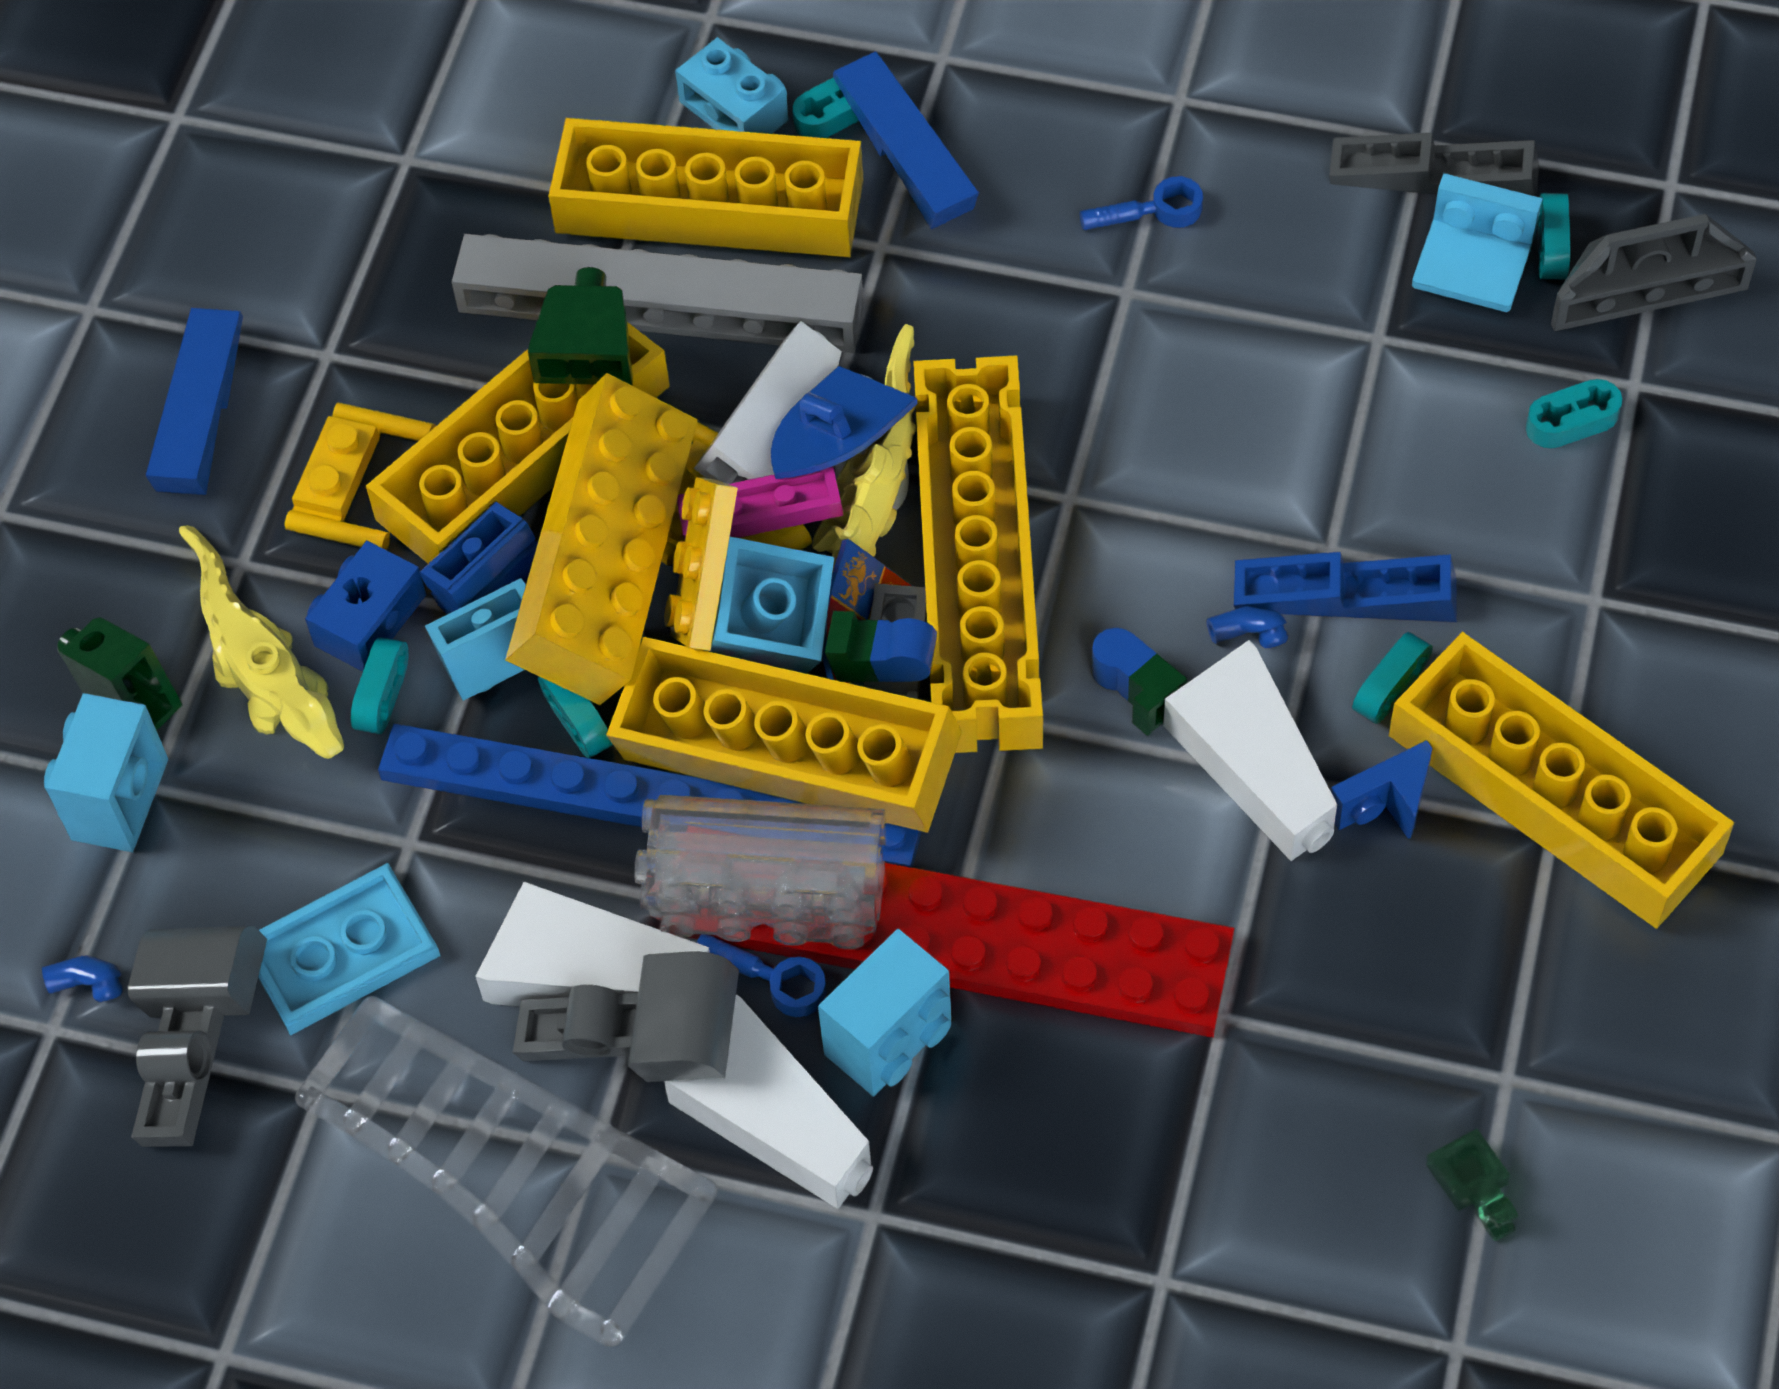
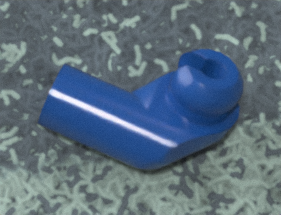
(1249, 620)
(87, 971)

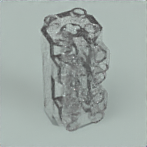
(751, 863)

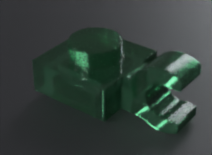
(1474, 1175)

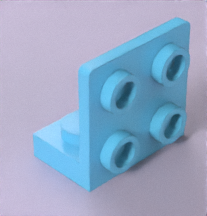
(1477, 243)

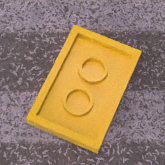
(700, 562)

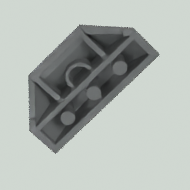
(1652, 271)

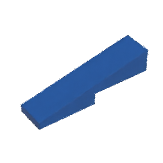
(907, 139)
(194, 402)
(1367, 589)

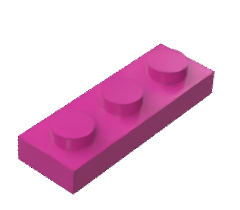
(781, 503)

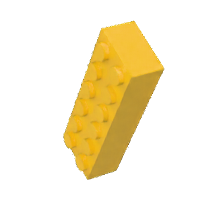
(707, 187)
(491, 450)
(602, 540)
(785, 733)
(1561, 779)

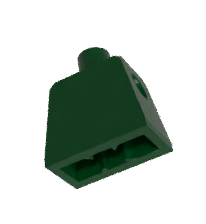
(581, 333)
(105, 655)

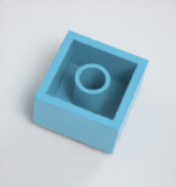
(773, 605)
(106, 772)
(886, 1013)

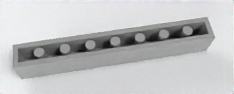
(664, 290)

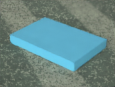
(342, 948)

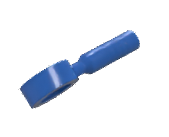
(1164, 213)
(753, 966)

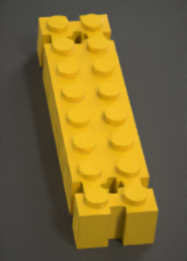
(978, 551)

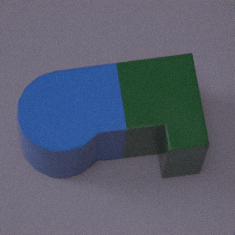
(879, 649)
(1137, 673)

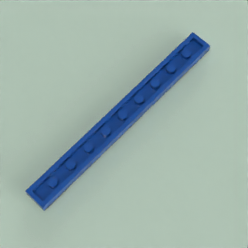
(563, 781)

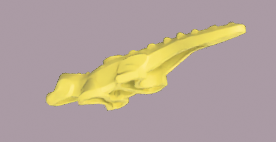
(873, 478)
(259, 660)

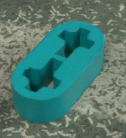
(826, 101)
(1554, 237)
(1574, 414)
(1392, 677)
(379, 685)
(578, 718)

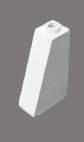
(745, 441)
(1253, 749)
(564, 943)
(778, 1113)

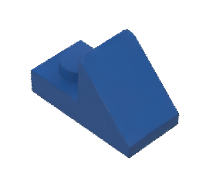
(1390, 784)

